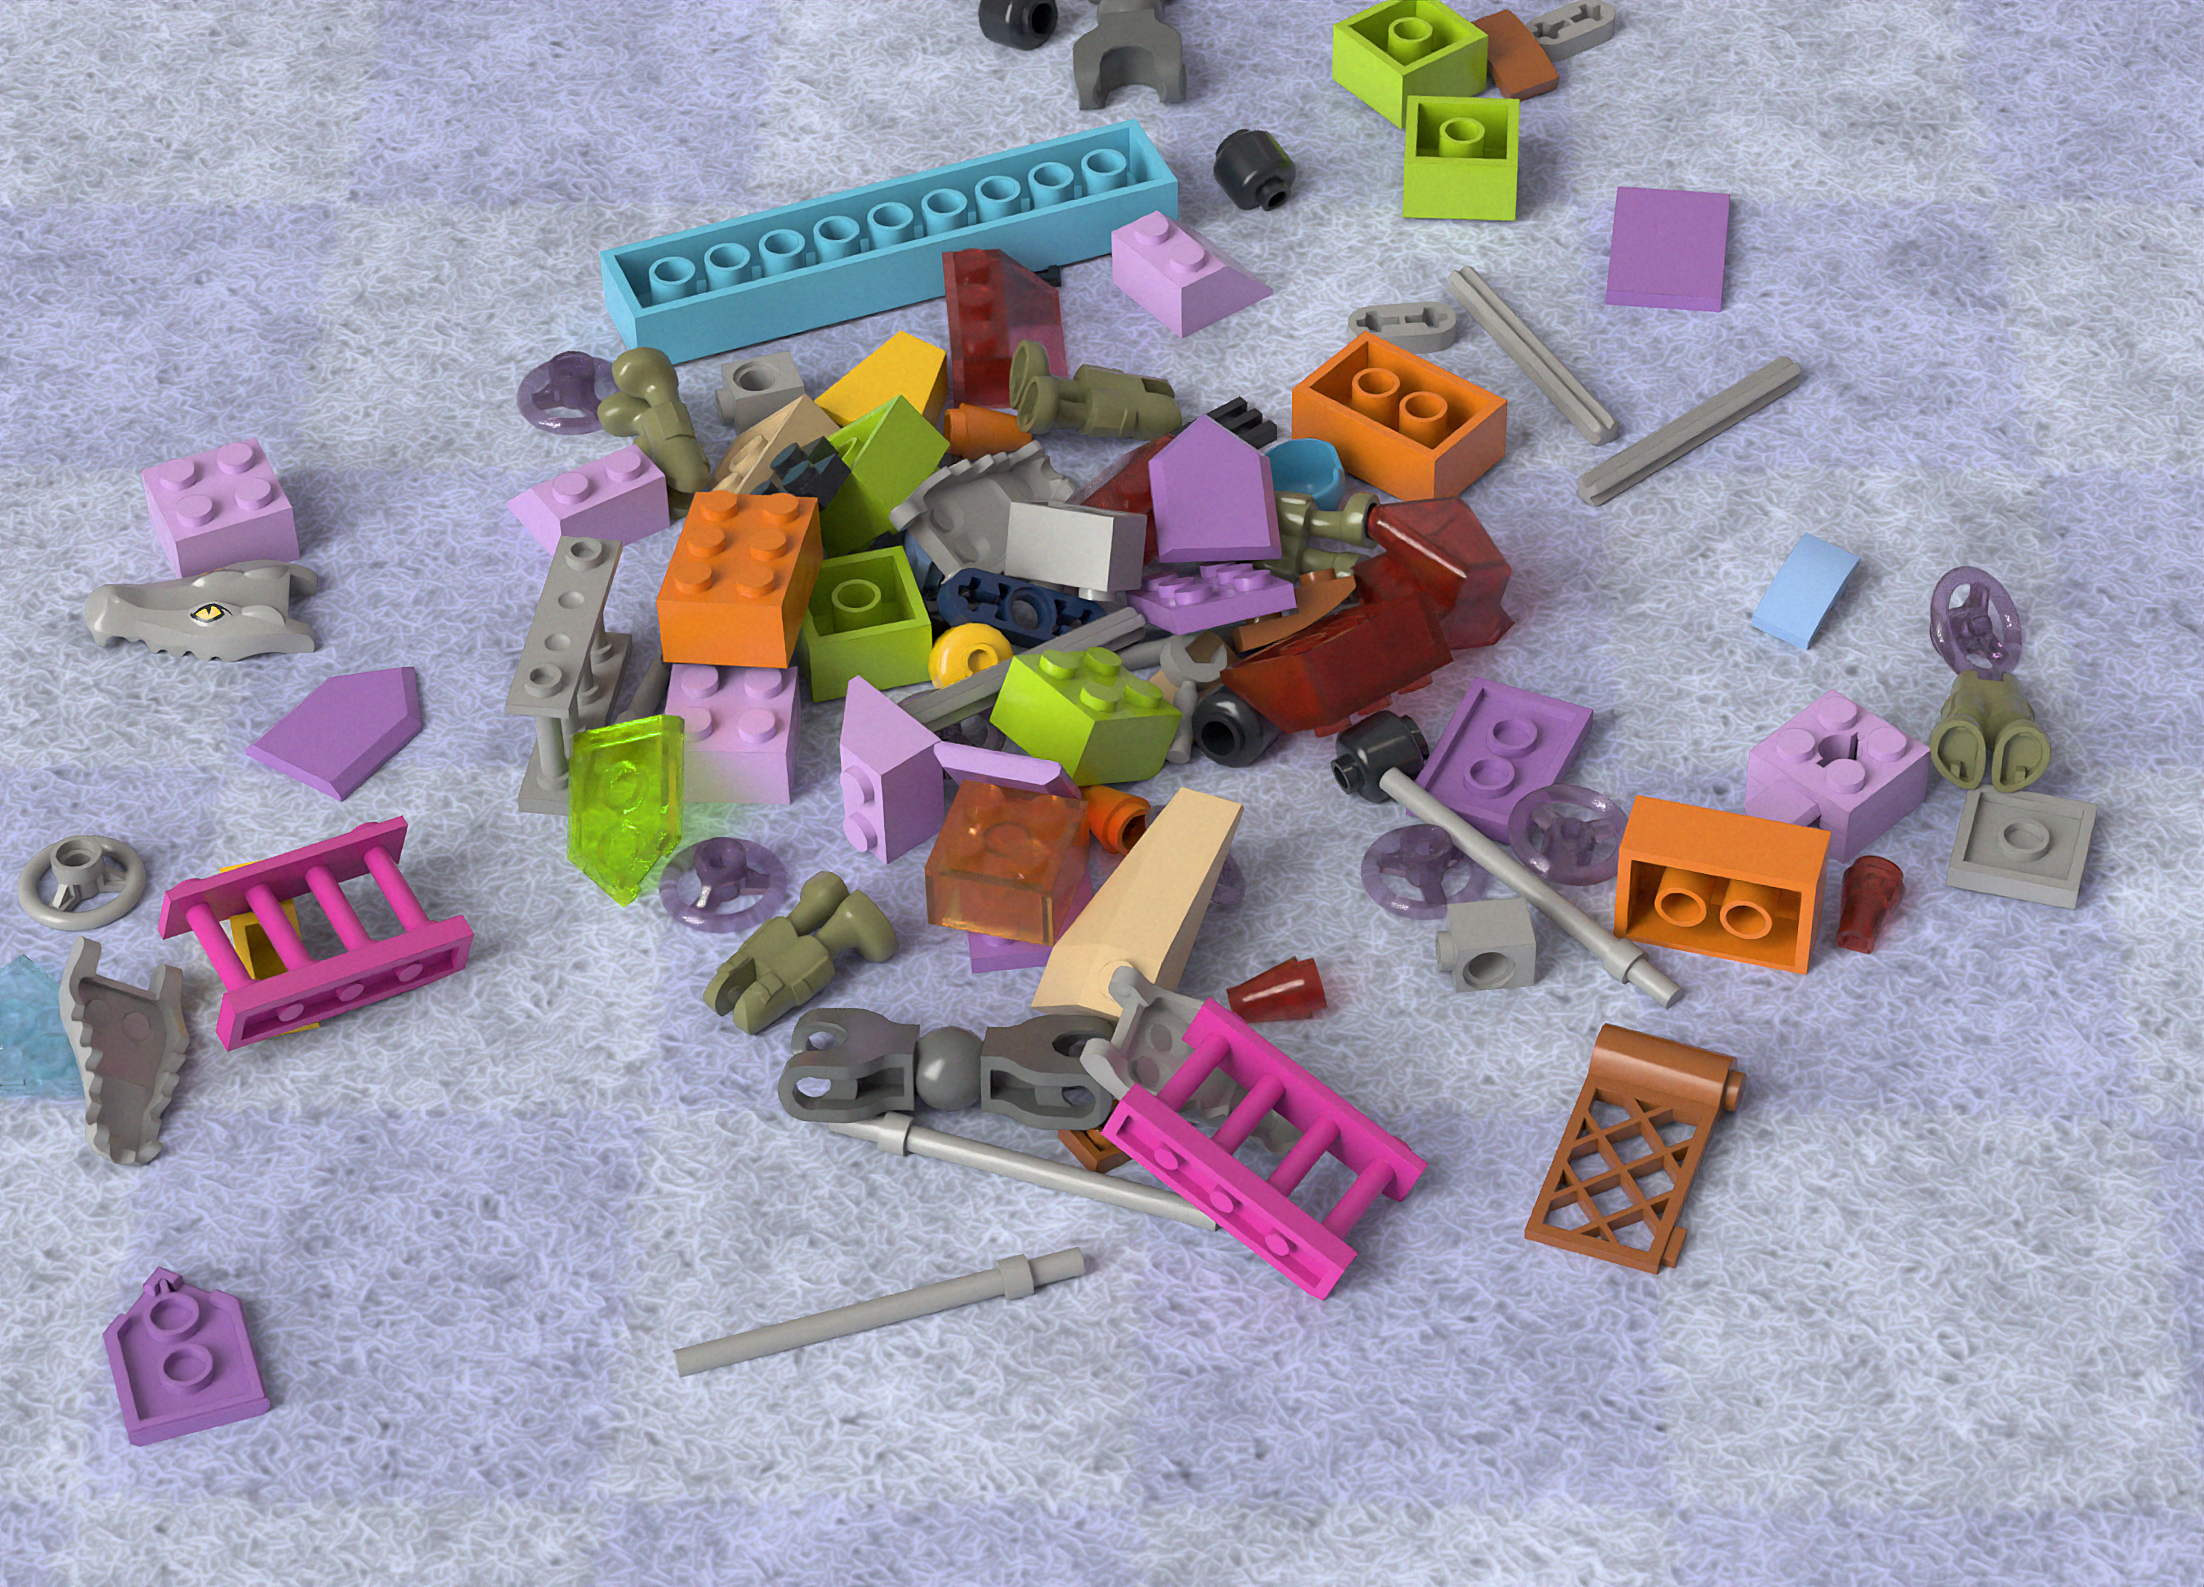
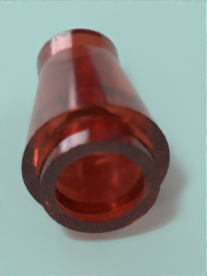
(1868, 901)
(1280, 993)

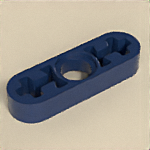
(1050, 606)

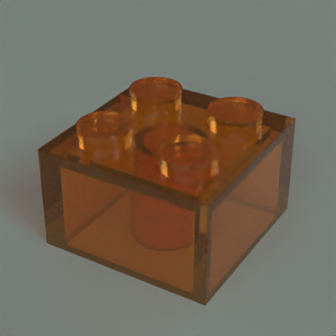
(1007, 862)

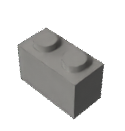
(1075, 547)

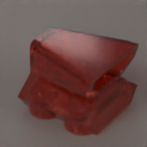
(1444, 551)

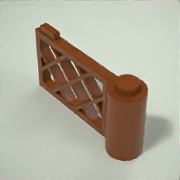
(1655, 1084)

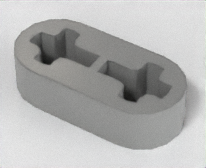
(1573, 28)
(1407, 325)

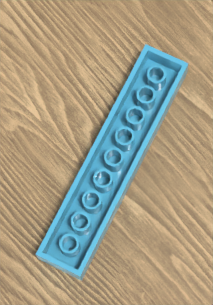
(881, 242)

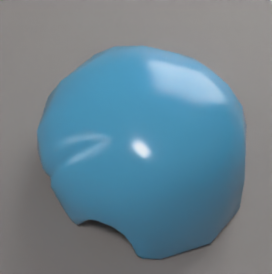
(1309, 468)

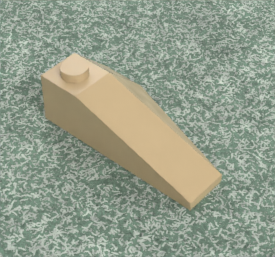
(751, 453)
(1144, 910)

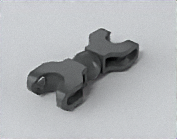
(1129, 49)
(950, 1068)

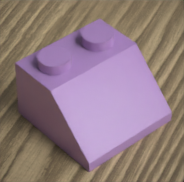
(1180, 274)
(606, 499)
(887, 775)

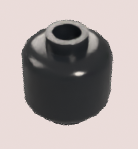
(1018, 22)
(1254, 169)
(1231, 729)
(1373, 748)

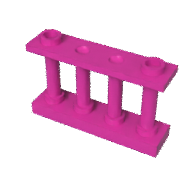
(313, 987)
(1230, 1192)

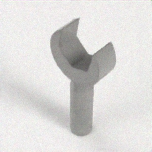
(1190, 678)

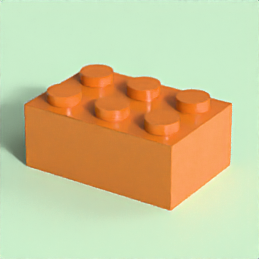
(1400, 420)
(740, 579)
(1721, 884)

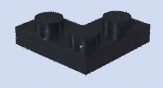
(807, 472)

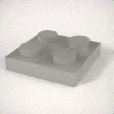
(2022, 845)

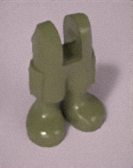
(1094, 401)
(653, 408)
(1301, 519)
(1994, 717)
(788, 966)

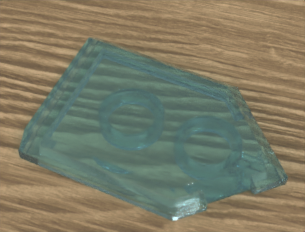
(33, 1040)

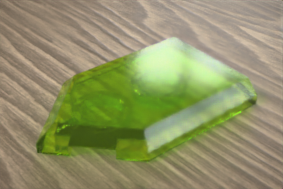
(625, 801)

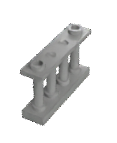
(568, 666)

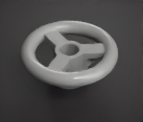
(80, 876)

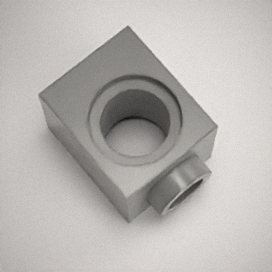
(757, 389)
(1488, 945)

